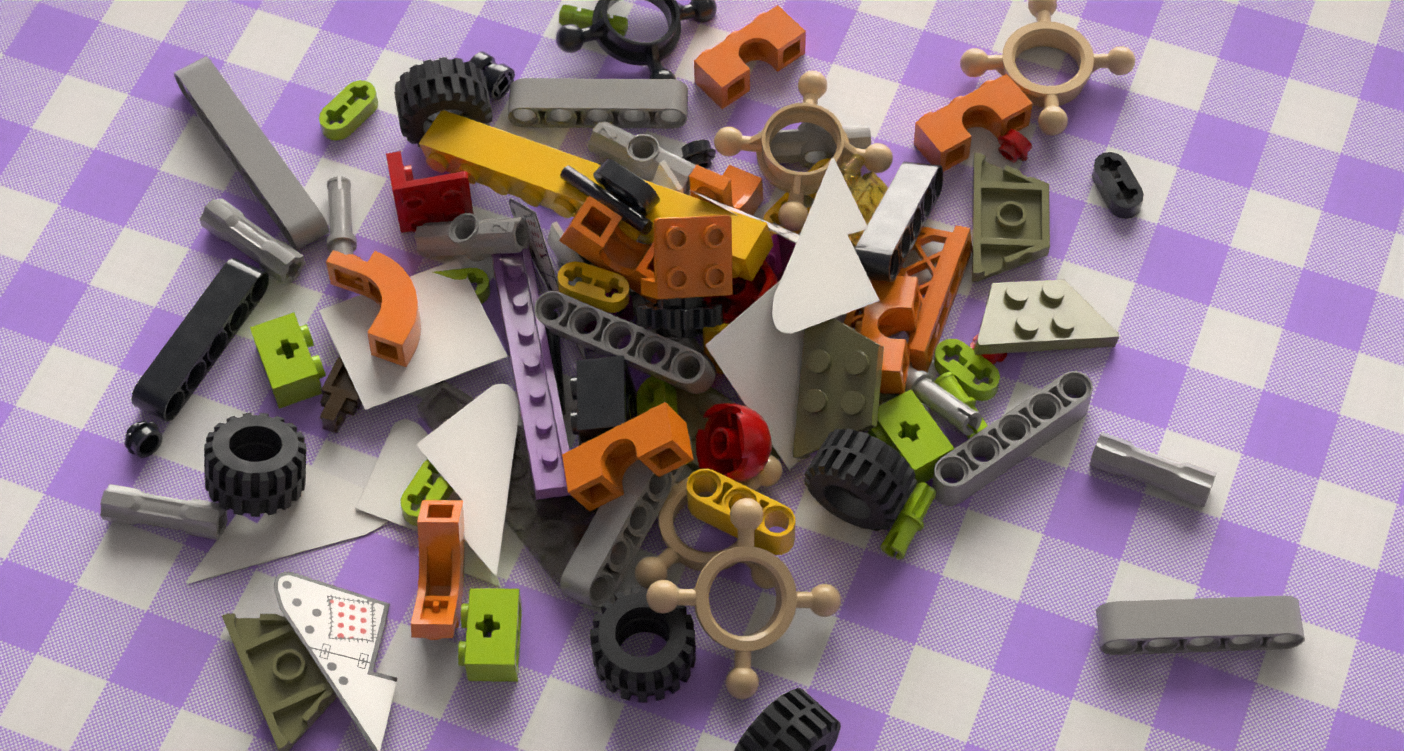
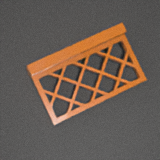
(939, 291)

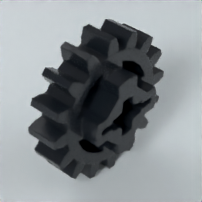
(679, 316)

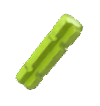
(583, 19)

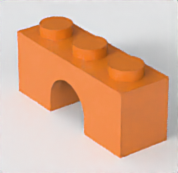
(769, 38)
(993, 106)
(598, 238)
(894, 312)
(598, 466)

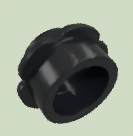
(699, 152)
(143, 438)

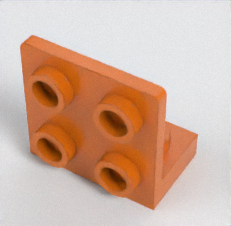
(691, 258)

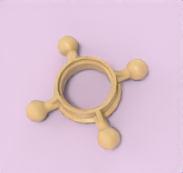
(1048, 34)
(812, 87)
(655, 568)
(822, 600)

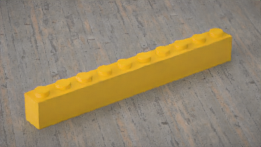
(533, 174)

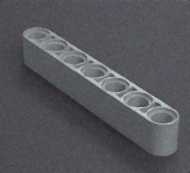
(251, 153)

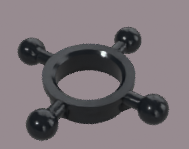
(571, 37)

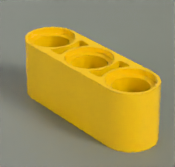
(716, 510)

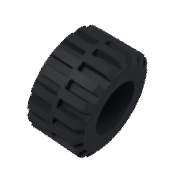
(439, 87)
(255, 464)
(860, 479)
(648, 674)
(791, 724)

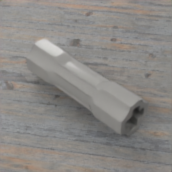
(272, 255)
(1180, 479)
(133, 507)

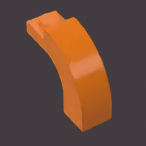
(732, 188)
(398, 323)
(440, 569)

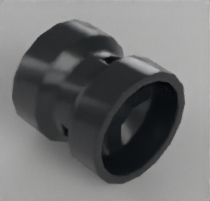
(497, 75)

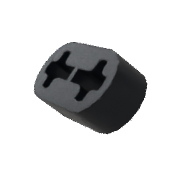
(1124, 181)
(626, 186)

